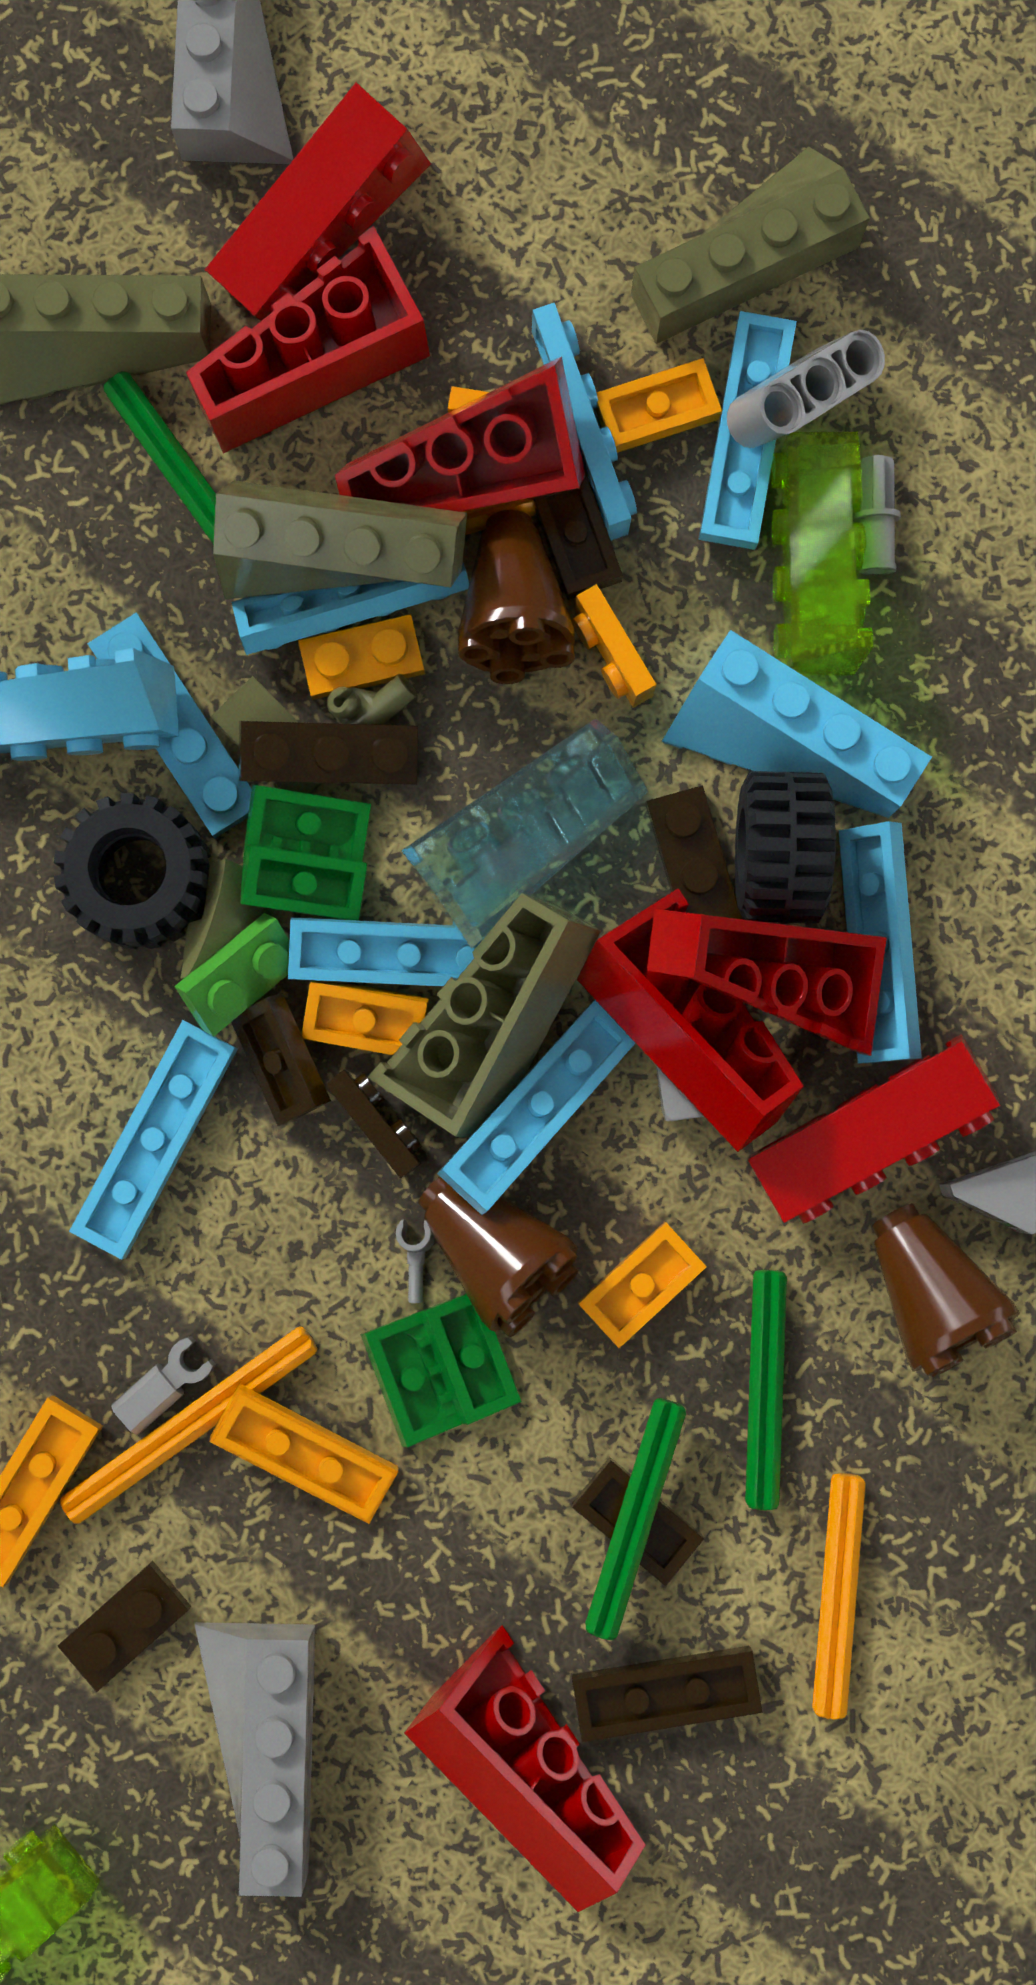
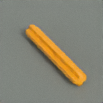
(838, 1596)

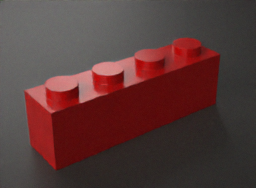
(793, 972)
(692, 1032)
(526, 1775)

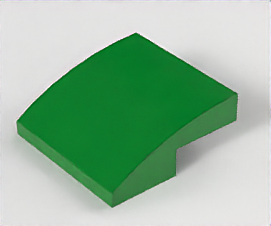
(304, 853)
(439, 1370)

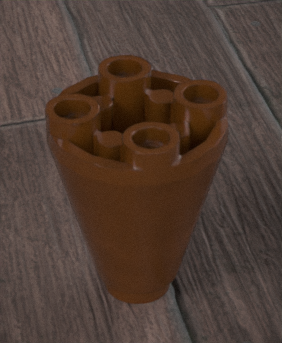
(514, 604)
(500, 1256)
(937, 1293)

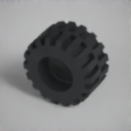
(97, 840)
(784, 847)

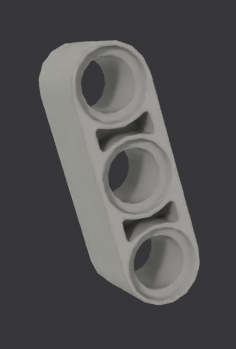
(806, 389)

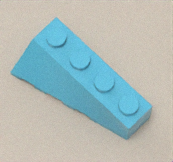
(88, 705)
(776, 720)

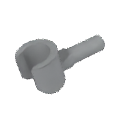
(415, 1259)

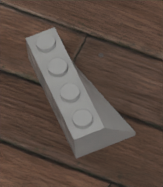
(226, 85)
(264, 1723)

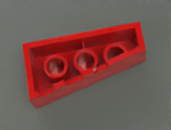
(320, 203)
(312, 347)
(482, 454)
(875, 1132)

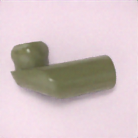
(368, 706)

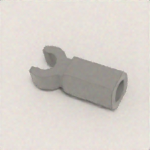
(158, 1389)

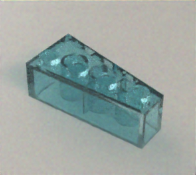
(525, 829)

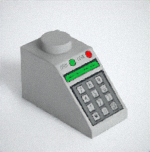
(1000, 1192)

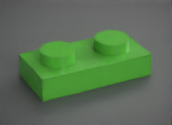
(236, 975)

